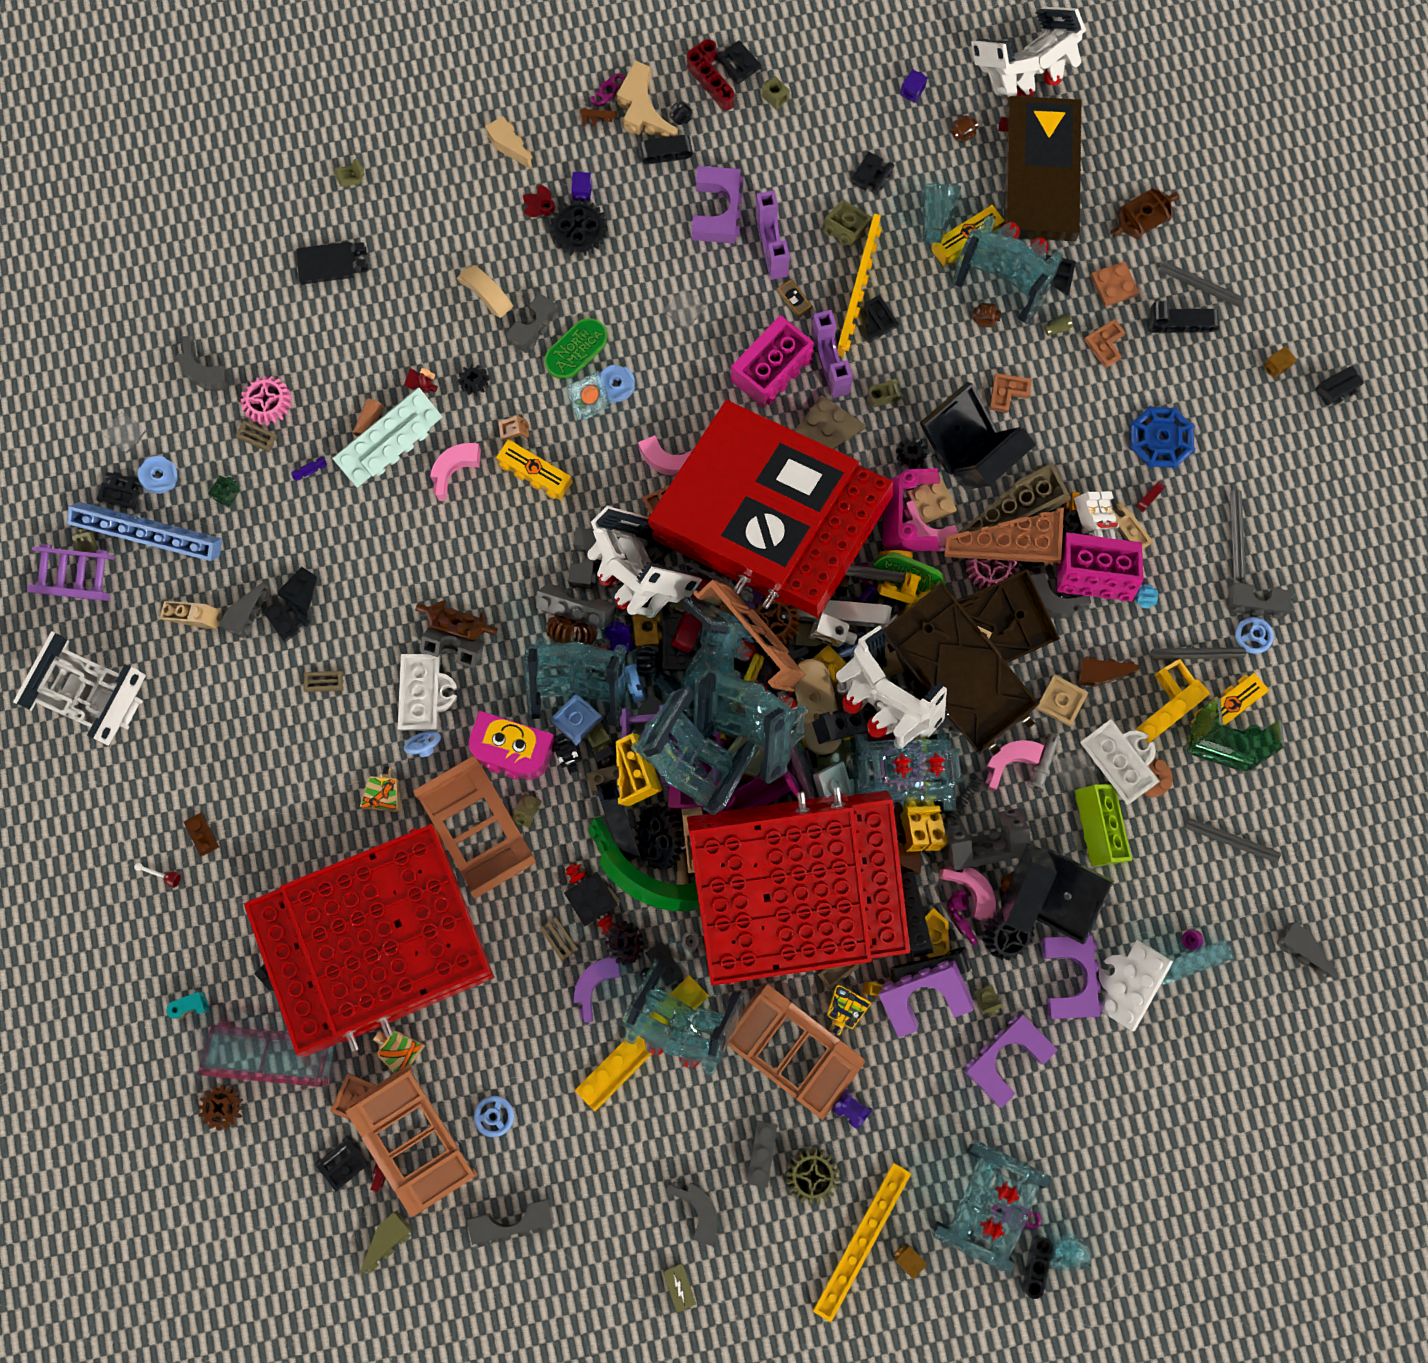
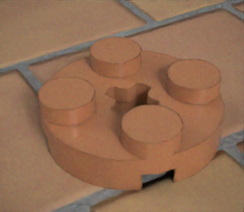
(1164, 774)

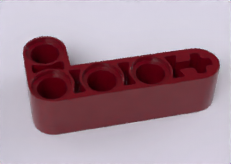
(713, 77)
(688, 627)

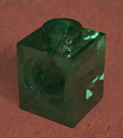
(224, 498)

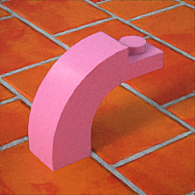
(659, 459)
(451, 460)
(910, 513)
(1018, 751)
(981, 891)

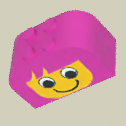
(511, 747)

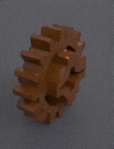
(214, 1112)

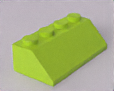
(1103, 825)

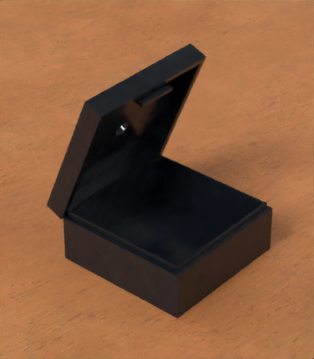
(977, 450)
(1039, 891)

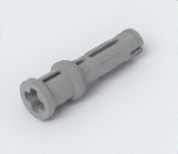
(1042, 770)

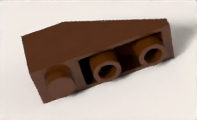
(1099, 672)

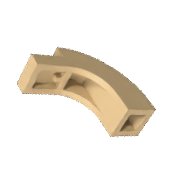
(486, 289)

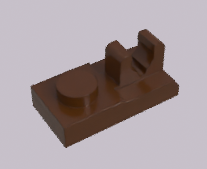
(606, 116)
(201, 834)

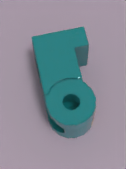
(195, 1002)

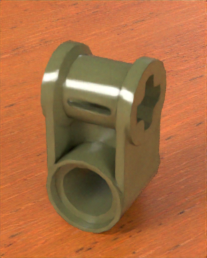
(887, 392)

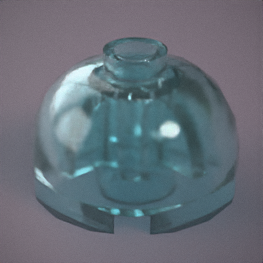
(1070, 1253)

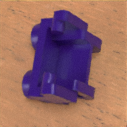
(619, 635)
(851, 1109)

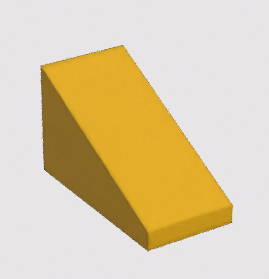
(871, 988)

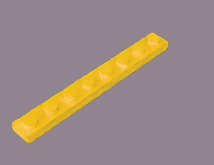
(861, 1242)

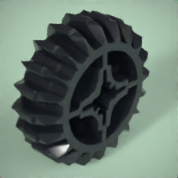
(1000, 943)

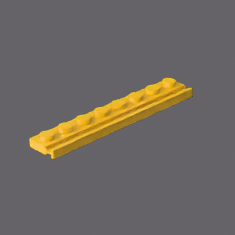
(862, 279)
(630, 1057)

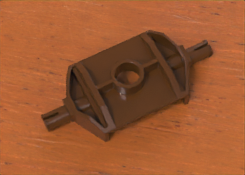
(1135, 222)
(454, 621)

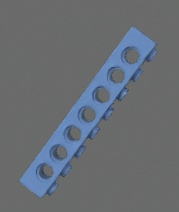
(144, 531)

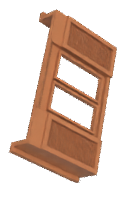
(790, 672)
(455, 792)
(829, 1075)
(386, 1105)

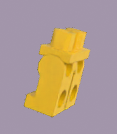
(923, 826)

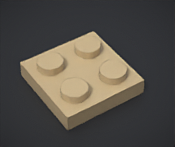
(932, 502)
(1062, 700)

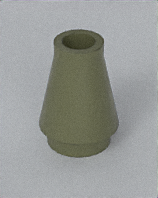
(1058, 325)

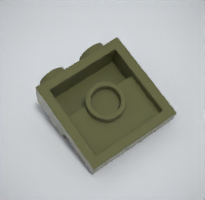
(846, 223)

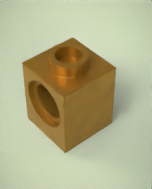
(1279, 362)
(909, 1261)

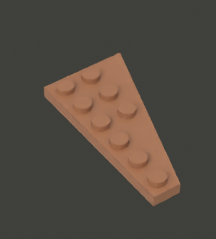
(1016, 540)

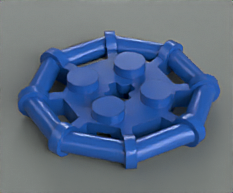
(1155, 444)

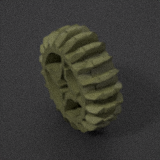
(796, 1174)

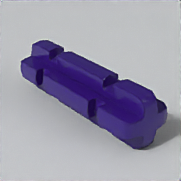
(308, 469)

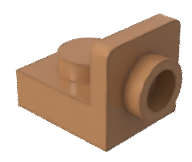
(513, 428)

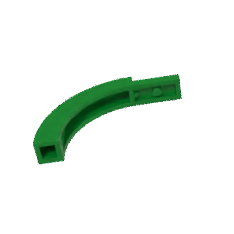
(634, 882)

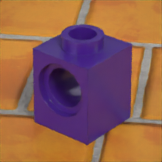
(913, 85)
(581, 186)

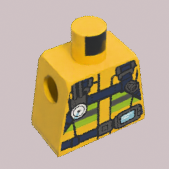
(845, 1009)

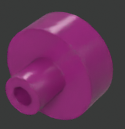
(959, 900)
(1192, 939)

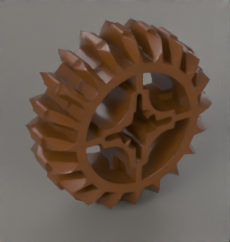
(787, 629)
(568, 630)

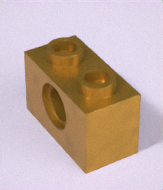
(647, 638)

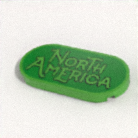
(576, 348)
(901, 563)

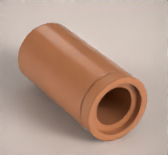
(368, 416)

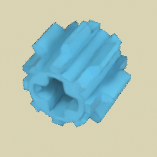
(1146, 596)

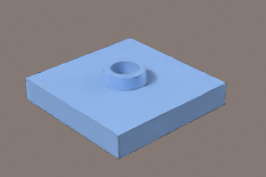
(576, 719)

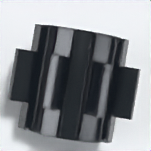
(681, 113)

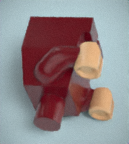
(418, 380)

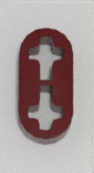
(1150, 496)

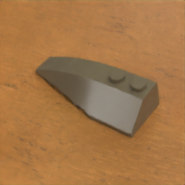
(1028, 497)

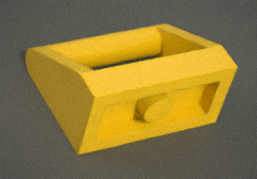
(1167, 680)

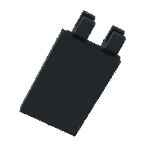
(330, 262)

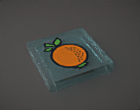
(588, 396)

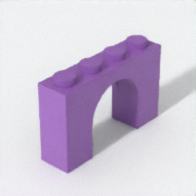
(722, 227)
(775, 250)
(836, 372)
(944, 978)
(1086, 1001)
(983, 1069)

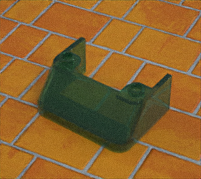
(1231, 746)

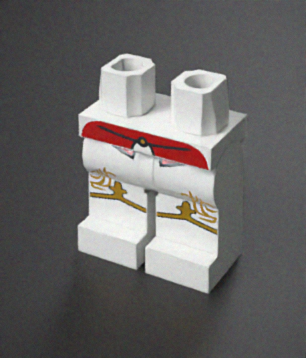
(1096, 514)

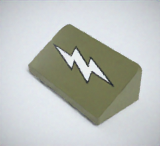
(679, 1287)

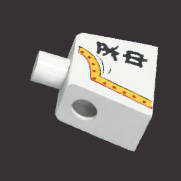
(831, 631)

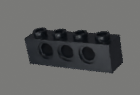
(842, 724)
(915, 917)

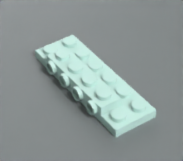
(388, 438)

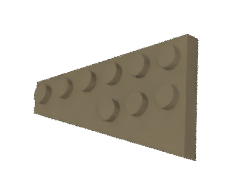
(829, 424)

